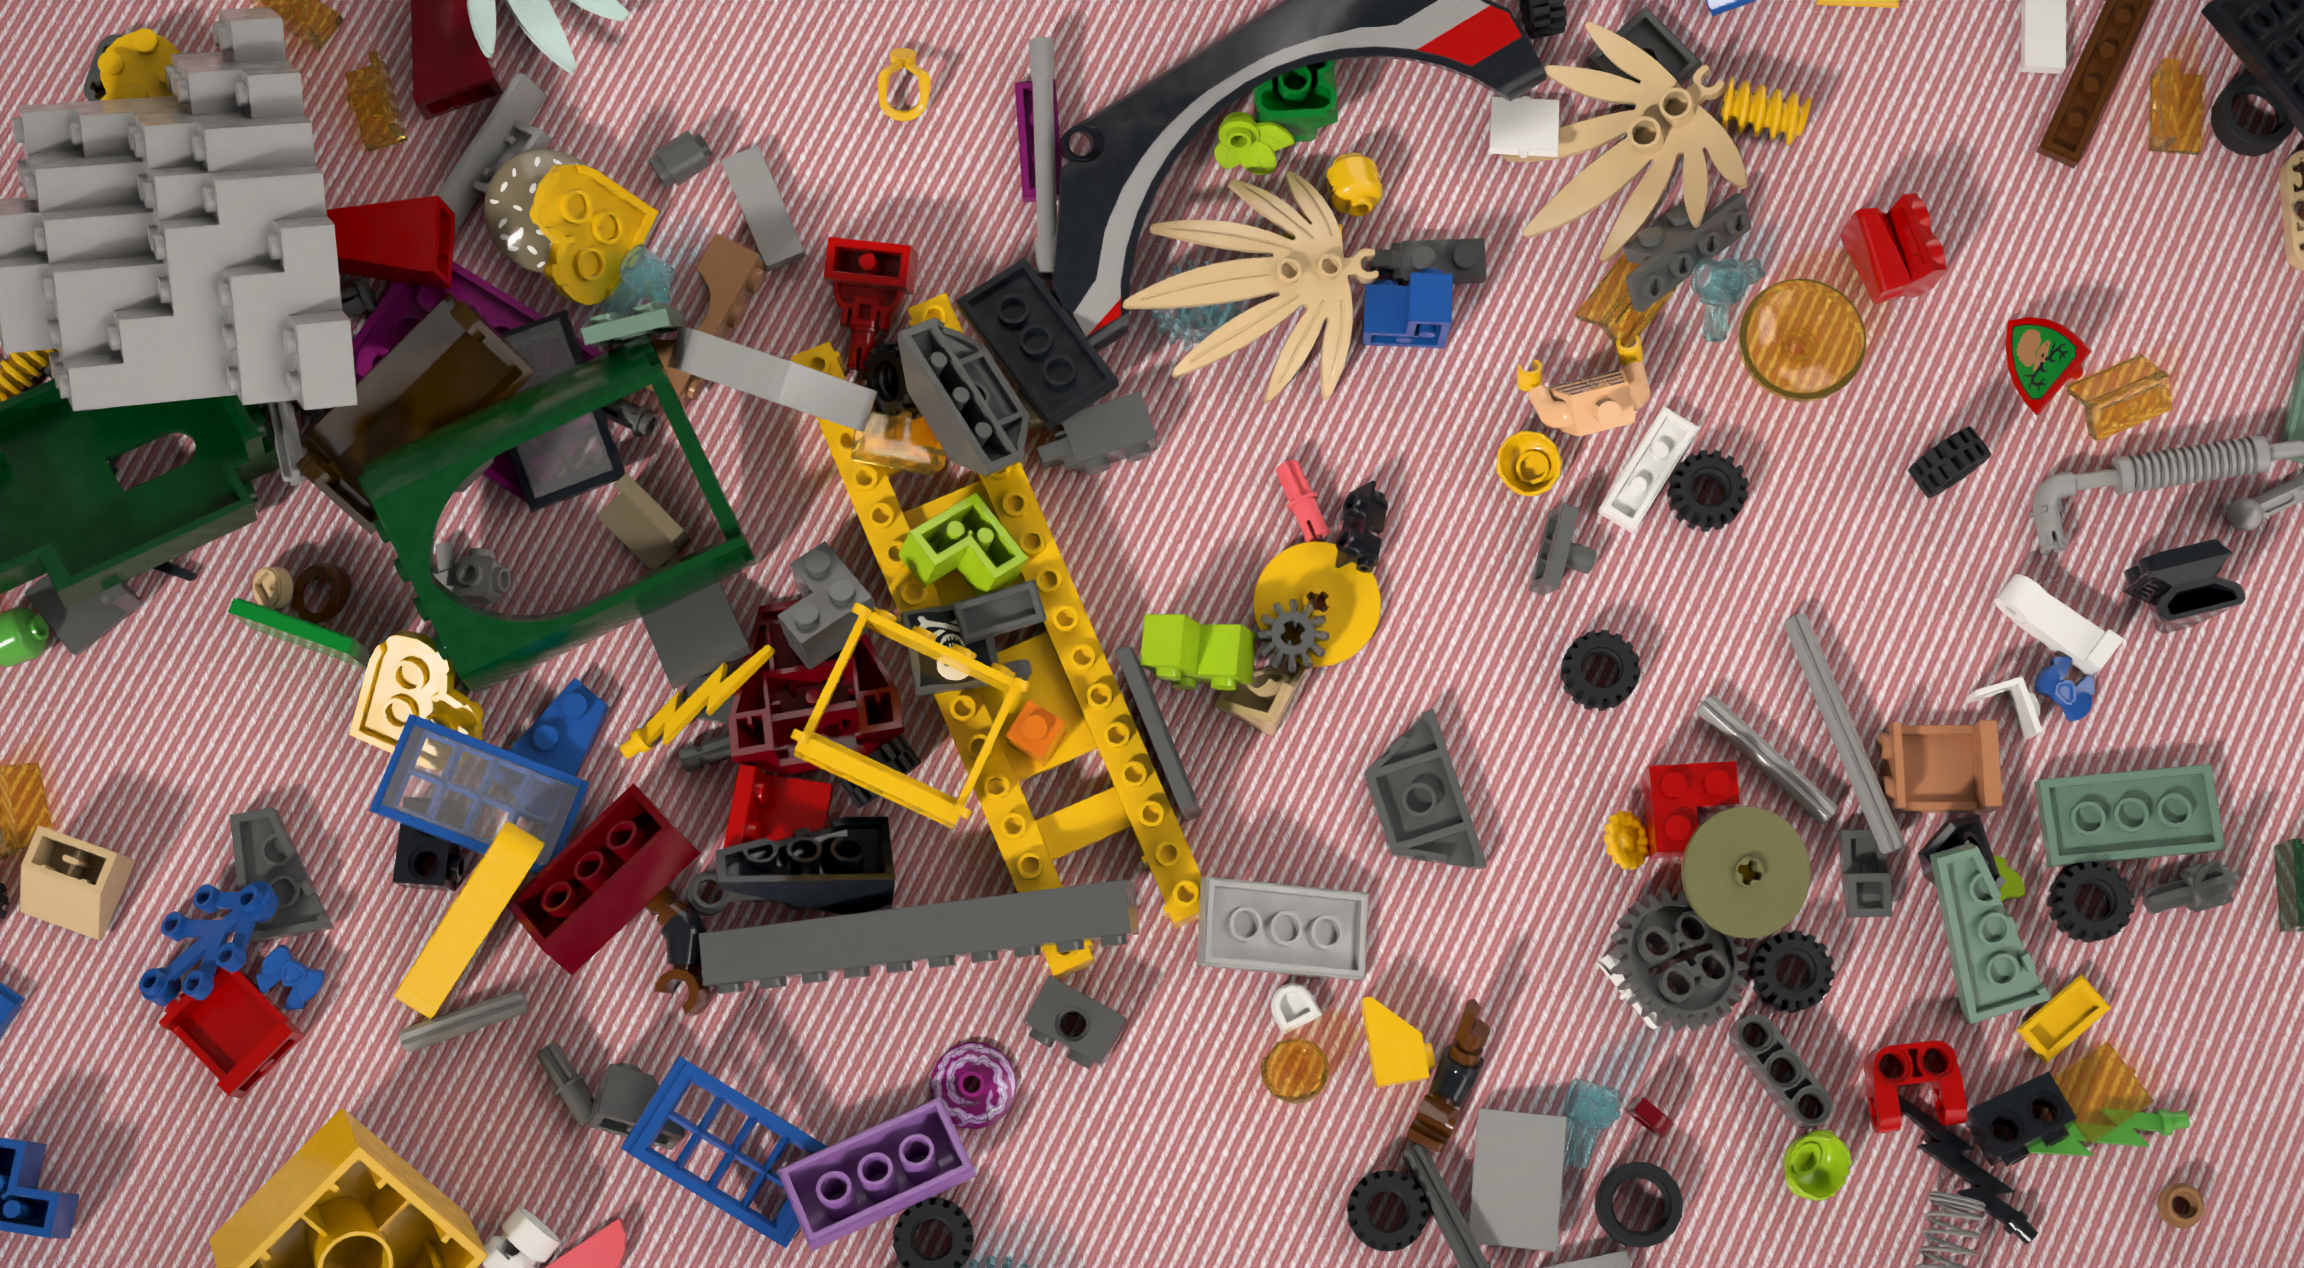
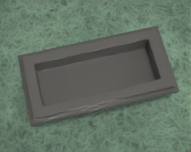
(999, 612)

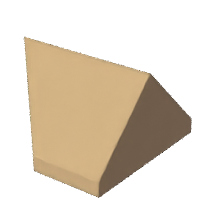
(1264, 700)

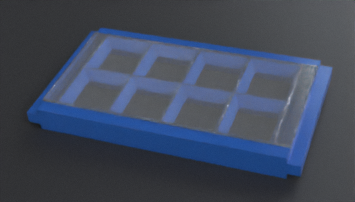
(471, 788)

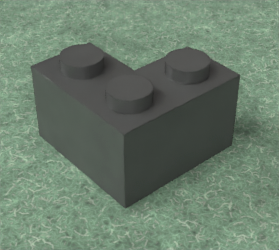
(823, 618)

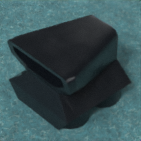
(2183, 585)

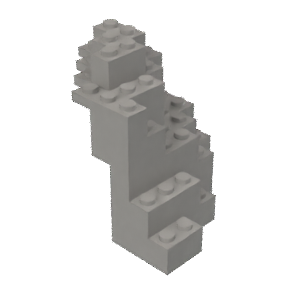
(180, 238)

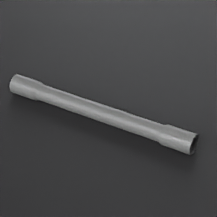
(1042, 74)

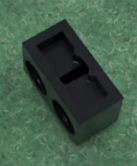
(414, 849)
(2015, 1112)

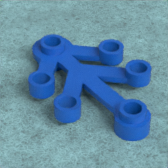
(249, 906)

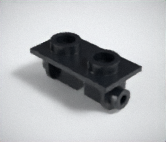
(1363, 512)

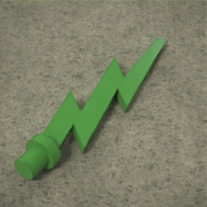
(2124, 1134)

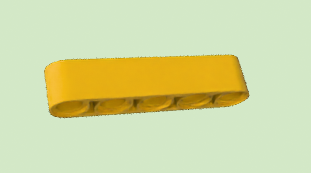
(469, 919)

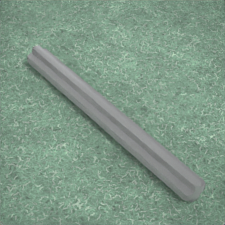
(1844, 734)

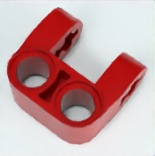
(1945, 1084)

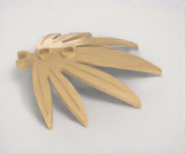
(1657, 131)
(1298, 274)

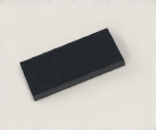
(1037, 343)

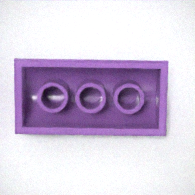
(876, 1173)

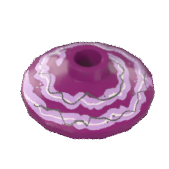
(996, 1084)

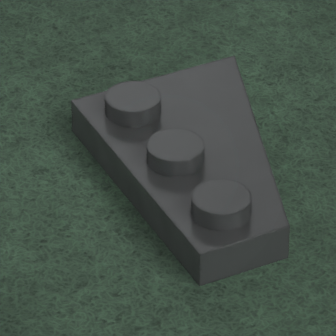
(268, 854)

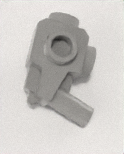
(476, 577)

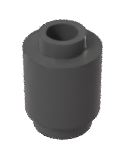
(681, 159)

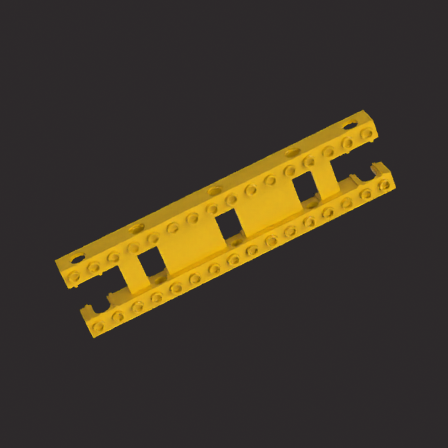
(1066, 679)

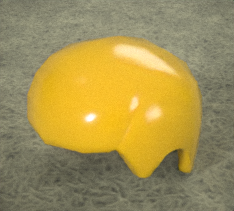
(1529, 463)

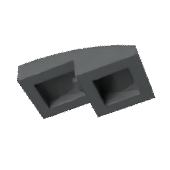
(1864, 875)

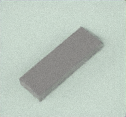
(763, 208)

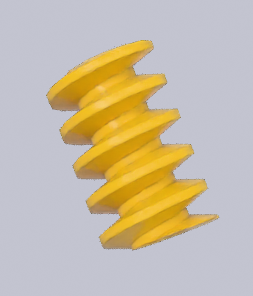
(1764, 111)

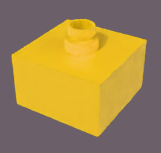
(347, 1206)

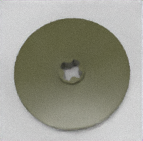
(1774, 854)

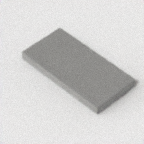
(1282, 929)

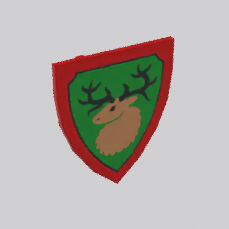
(2042, 358)

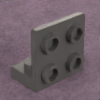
(86, 620)

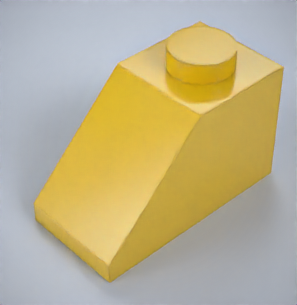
(1394, 1047)

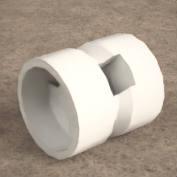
(521, 1232)

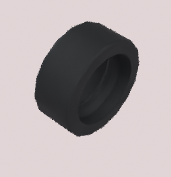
(2232, 134)
(1670, 1193)

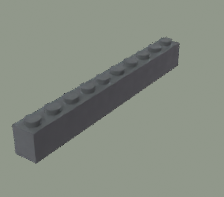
(919, 934)

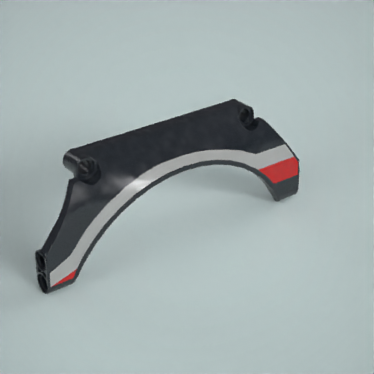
(1147, 129)

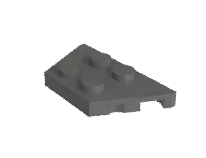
(1422, 800)

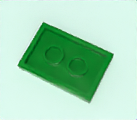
(300, 632)

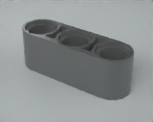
(1800, 1081)

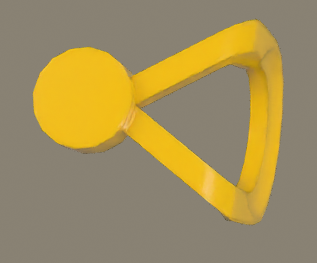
(903, 58)

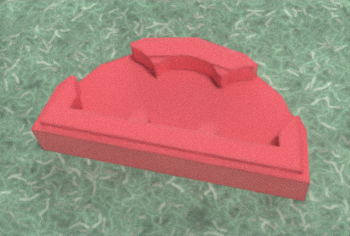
(599, 1251)

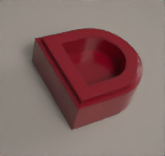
(1649, 1116)

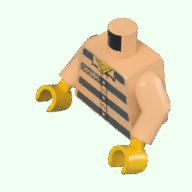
(1593, 401)

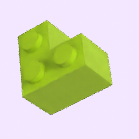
(968, 540)
(1197, 653)

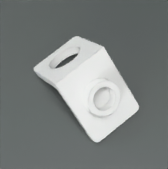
(2023, 702)

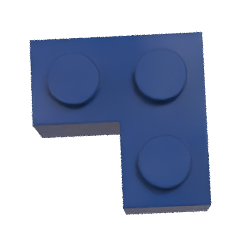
(1409, 314)
(22, 1204)

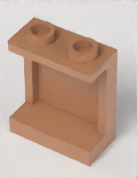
(1941, 768)

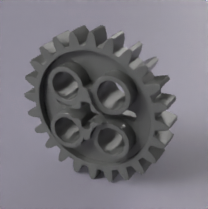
(1698, 996)

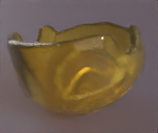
(1295, 1070)

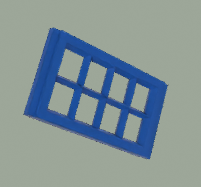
(662, 1108)

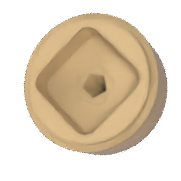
(273, 587)

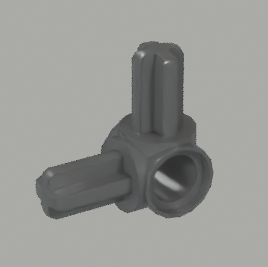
(2196, 887)

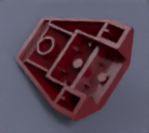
(784, 693)

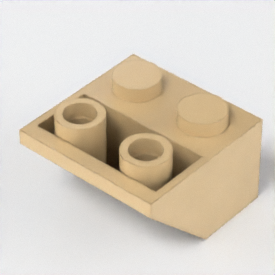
(72, 882)

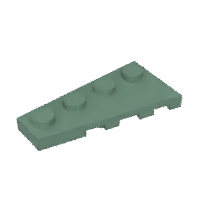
(1982, 938)

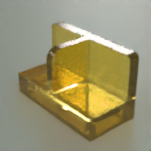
(375, 104)
(898, 444)

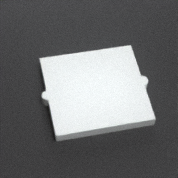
(1524, 127)

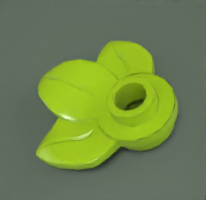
(1250, 143)

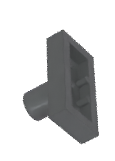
(1559, 551)

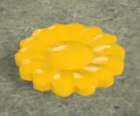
(1626, 840)

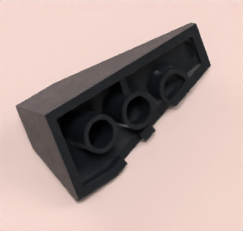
(827, 869)

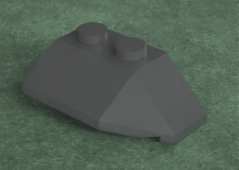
(963, 397)

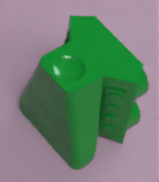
(1299, 100)

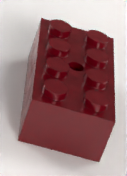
(602, 879)

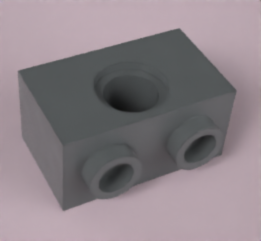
(1060, 1000)

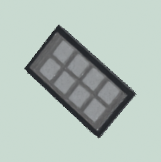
(576, 454)

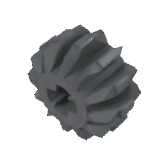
(1278, 633)

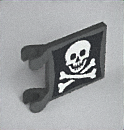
(936, 677)

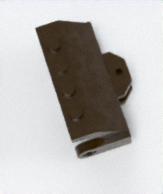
(429, 379)

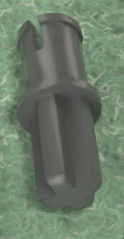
(568, 1083)

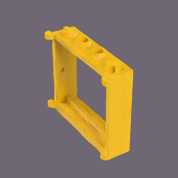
(877, 776)

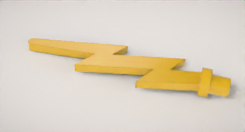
(675, 717)

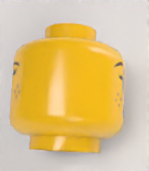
(1354, 184)

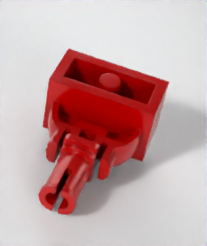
(868, 283)

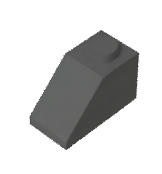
(621, 1100)

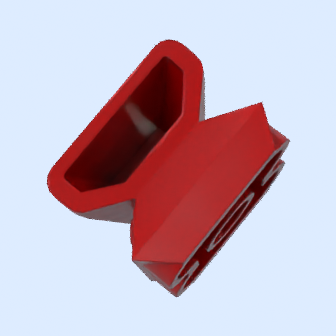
(1895, 249)

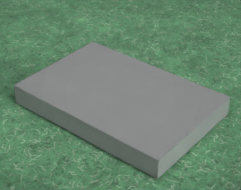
(1518, 1179)

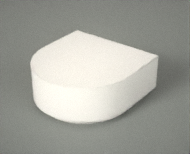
(1293, 1007)

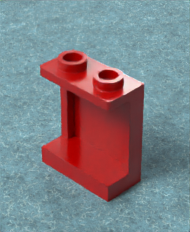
(233, 1031)

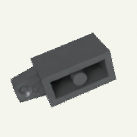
(1102, 436)

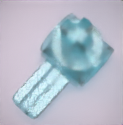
(642, 276)
(1720, 286)
(1590, 1109)

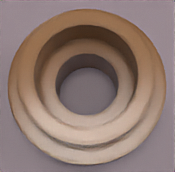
(2193, 1205)

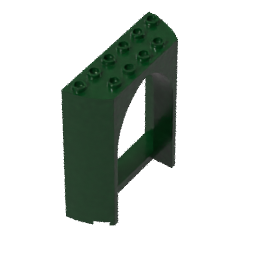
(418, 479)

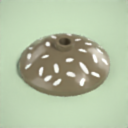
(509, 205)

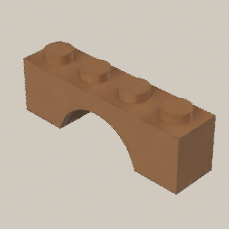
(731, 277)

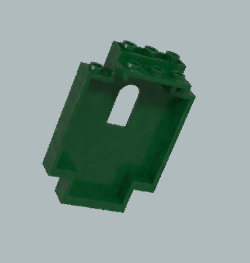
(69, 512)

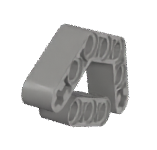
(772, 378)

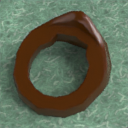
(339, 591)

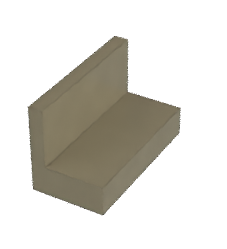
(643, 525)

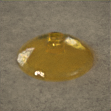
(1819, 322)

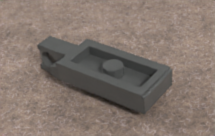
(1453, 256)

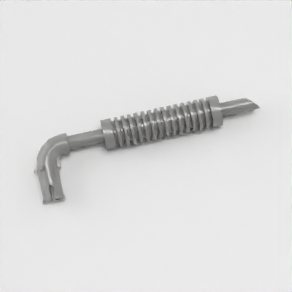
(2152, 472)

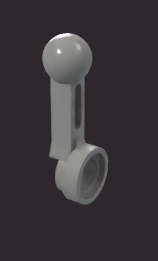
(2248, 513)

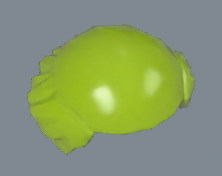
(1816, 1165)

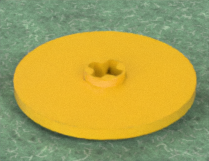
(1350, 596)

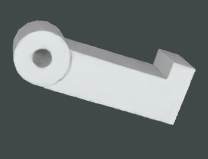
(2057, 625)

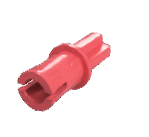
(1302, 501)

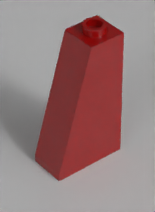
(397, 241)

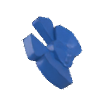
(2072, 697)
(304, 980)

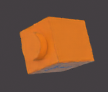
(1036, 733)

